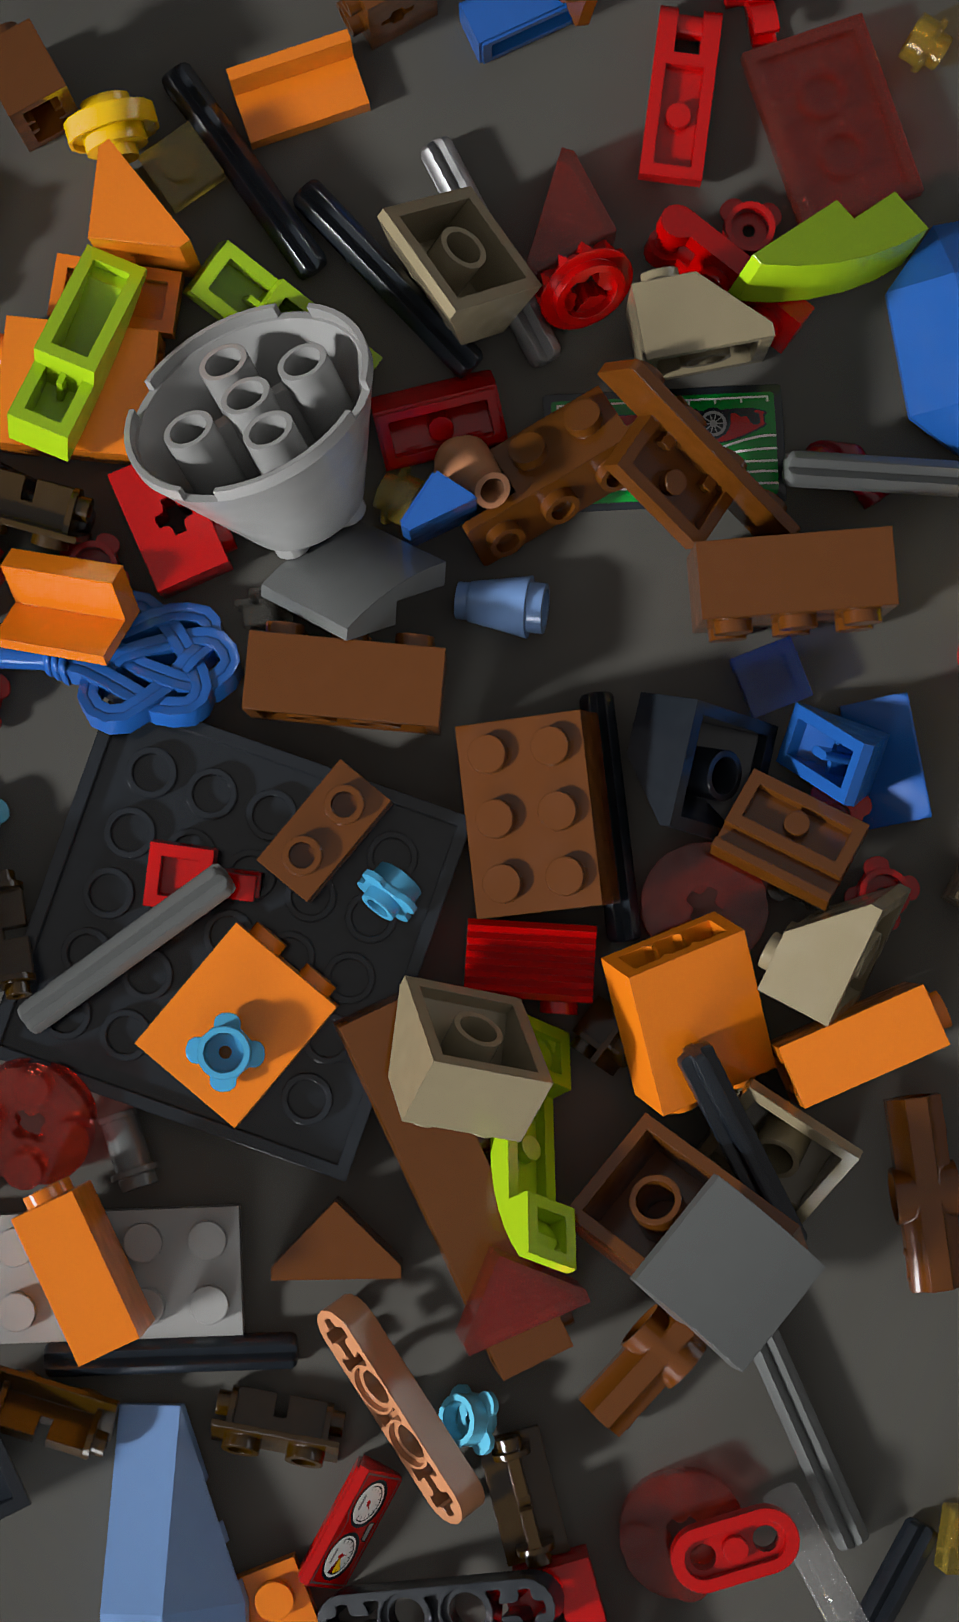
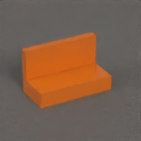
(298, 89)
(66, 606)

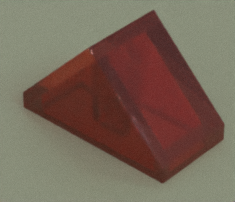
(568, 216)
(513, 1298)

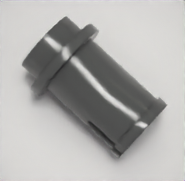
(129, 1150)

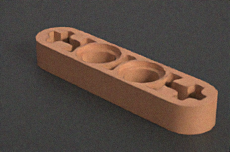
(401, 1408)

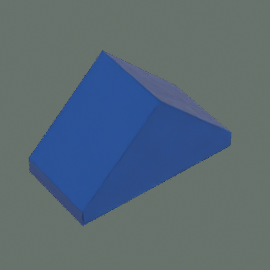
(832, 753)

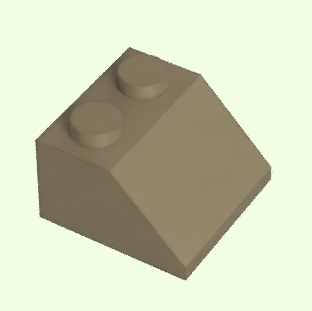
(461, 261)
(692, 325)
(830, 954)
(465, 1060)

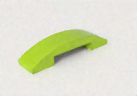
(526, 1171)

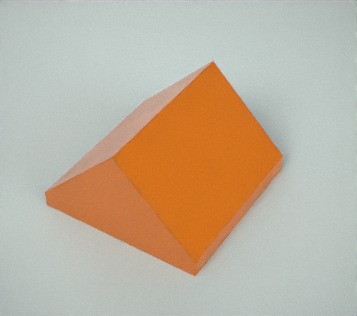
(132, 221)

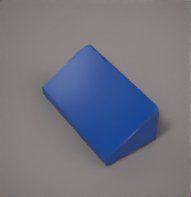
(437, 509)
(900, 785)

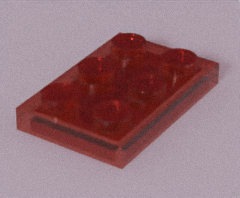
(831, 119)

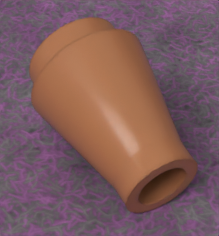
(472, 465)

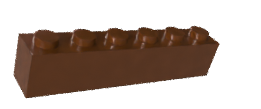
(448, 1182)

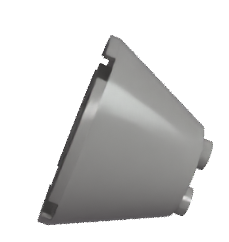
(261, 425)

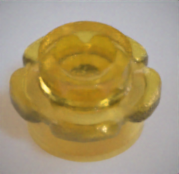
(926, 43)
(396, 495)

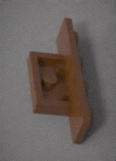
(680, 467)
(553, 474)

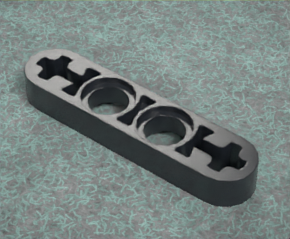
(439, 1595)

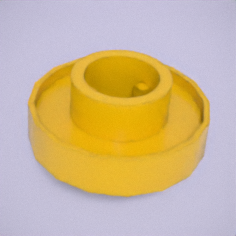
(114, 117)

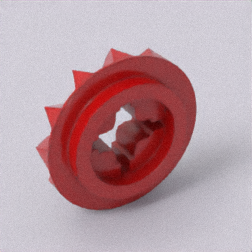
(589, 301)

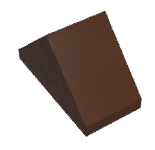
(338, 1248)

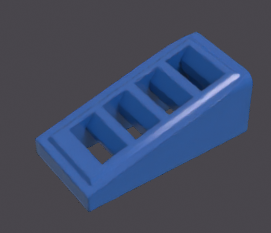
(506, 25)

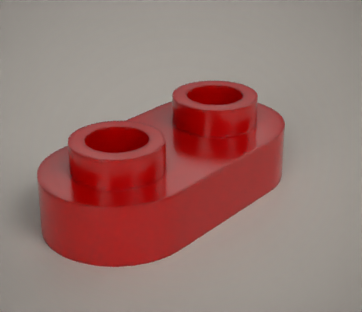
(735, 1553)

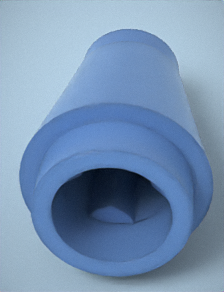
(504, 604)

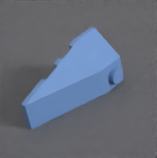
(163, 1533)

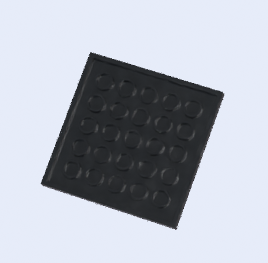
(234, 797)

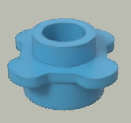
(389, 892)
(206, 1049)

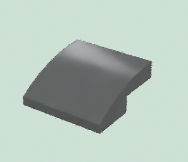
(353, 580)
(728, 1272)

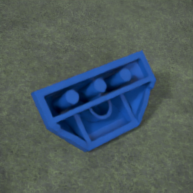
(926, 334)

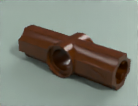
(924, 1191)
(653, 1357)

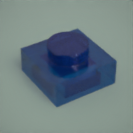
(771, 677)

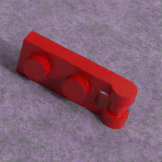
(680, 98)
(694, 245)

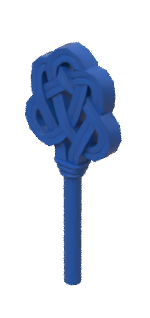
(139, 674)

